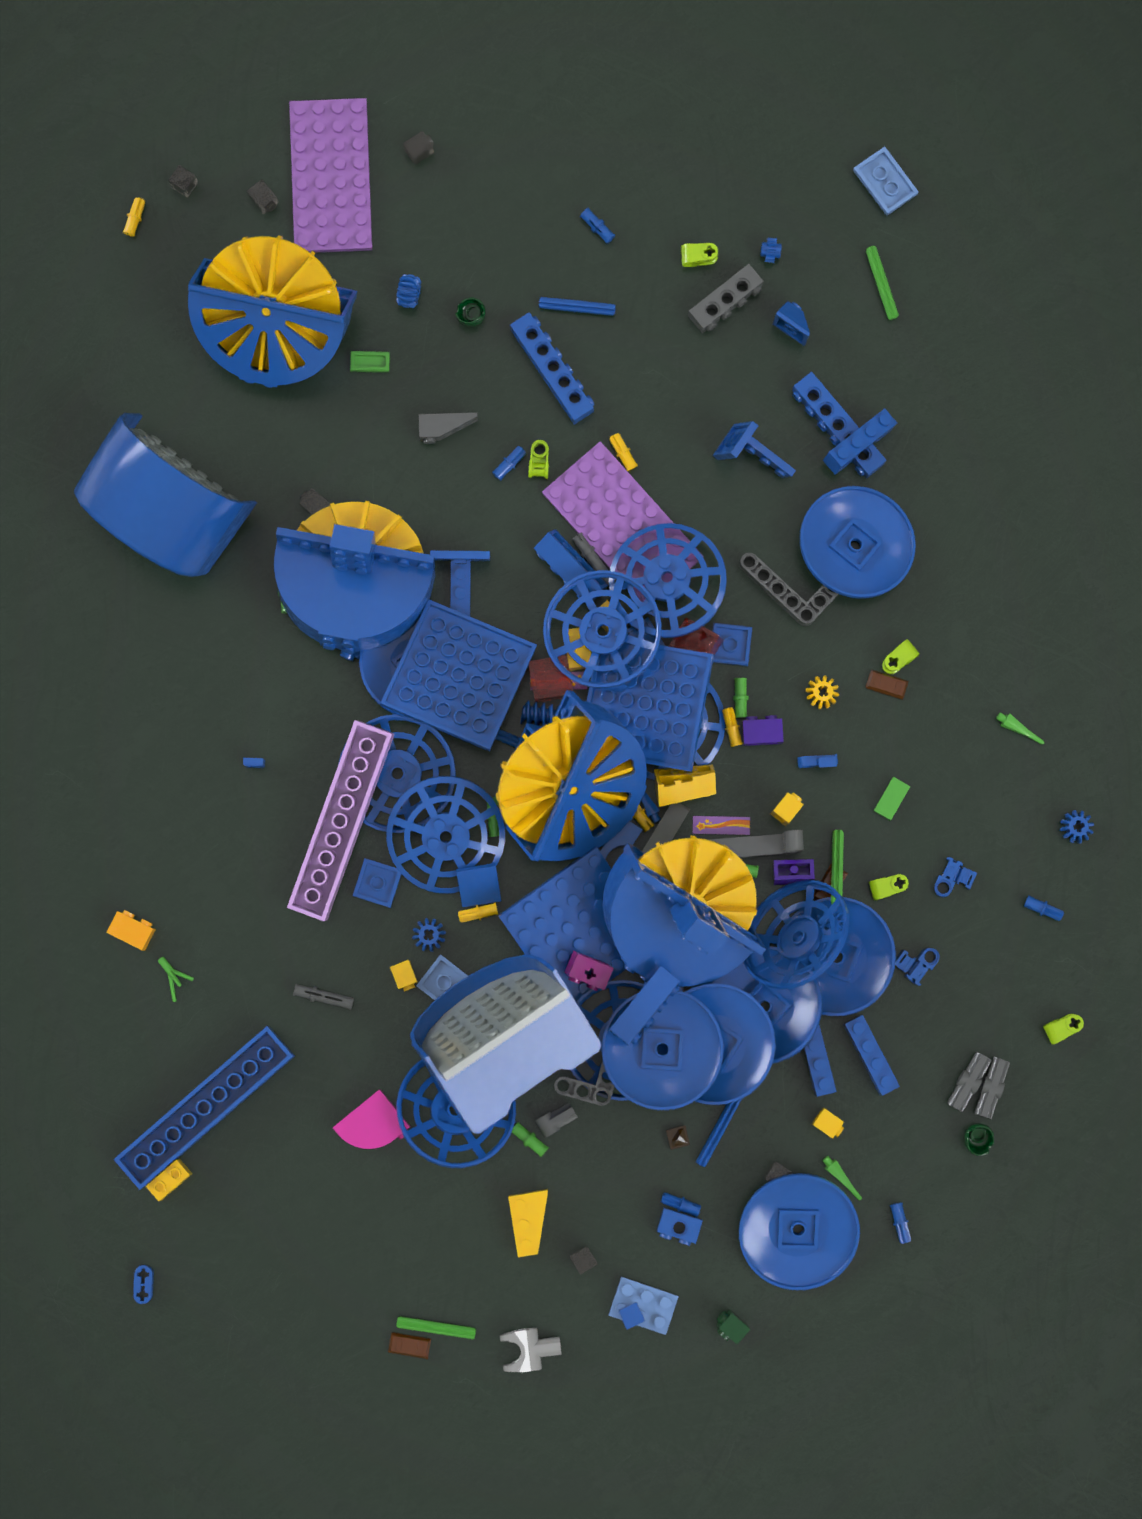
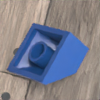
(792, 322)

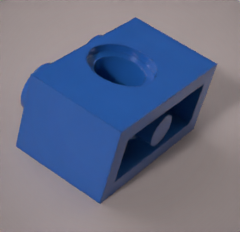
(691, 1226)

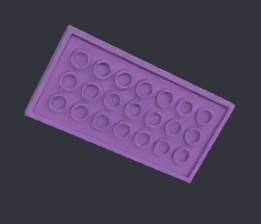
(331, 175)
(609, 508)

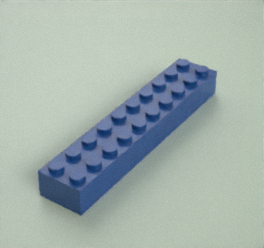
(204, 1107)

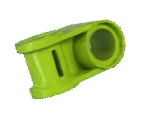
(696, 254)
(539, 463)
(901, 656)
(885, 886)
(1060, 1029)

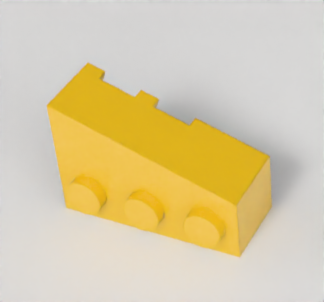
(679, 785)
(527, 1220)

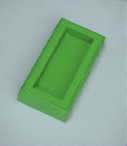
(369, 361)
(891, 798)

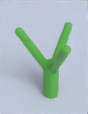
(172, 976)

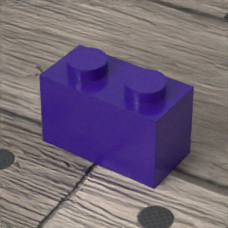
(762, 731)
(792, 871)

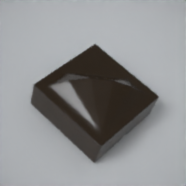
(677, 1137)

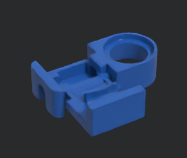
(821, 761)
(956, 874)
(916, 969)

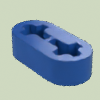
(148, 1284)

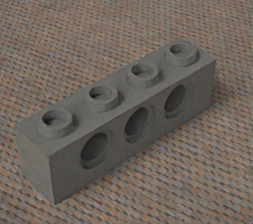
(746, 276)

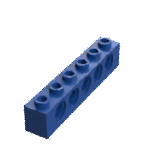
(811, 384)
(575, 411)

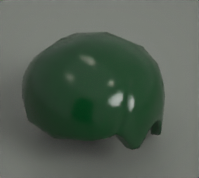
(470, 312)
(979, 1139)

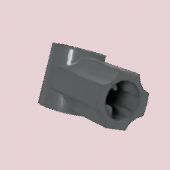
(553, 1121)

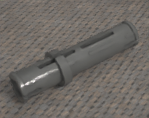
(589, 553)
(300, 990)

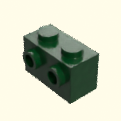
(731, 1326)

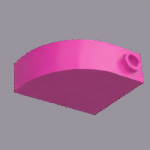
(371, 1123)

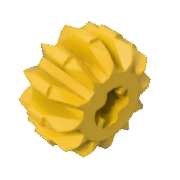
(815, 692)

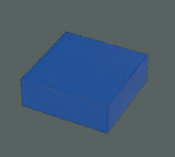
(254, 762)
(631, 1315)

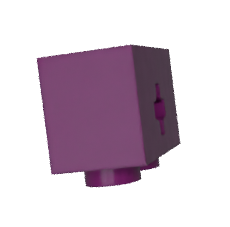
(600, 971)

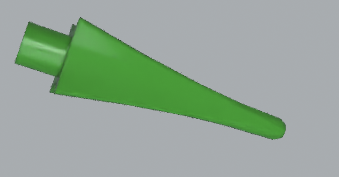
(1013, 724)
(835, 1169)

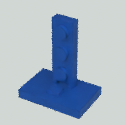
(740, 436)
(461, 575)

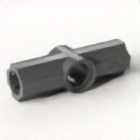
(969, 1081)
(992, 1087)

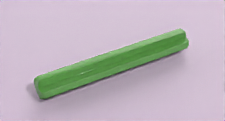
(882, 282)
(837, 862)
(436, 1327)

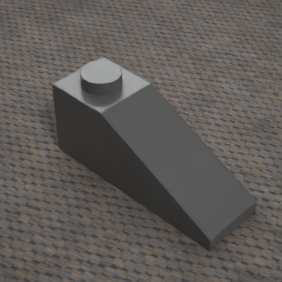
(439, 426)

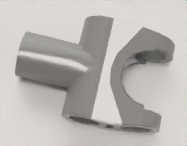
(531, 1349)

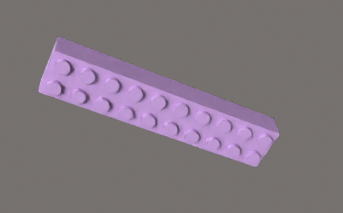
(340, 820)

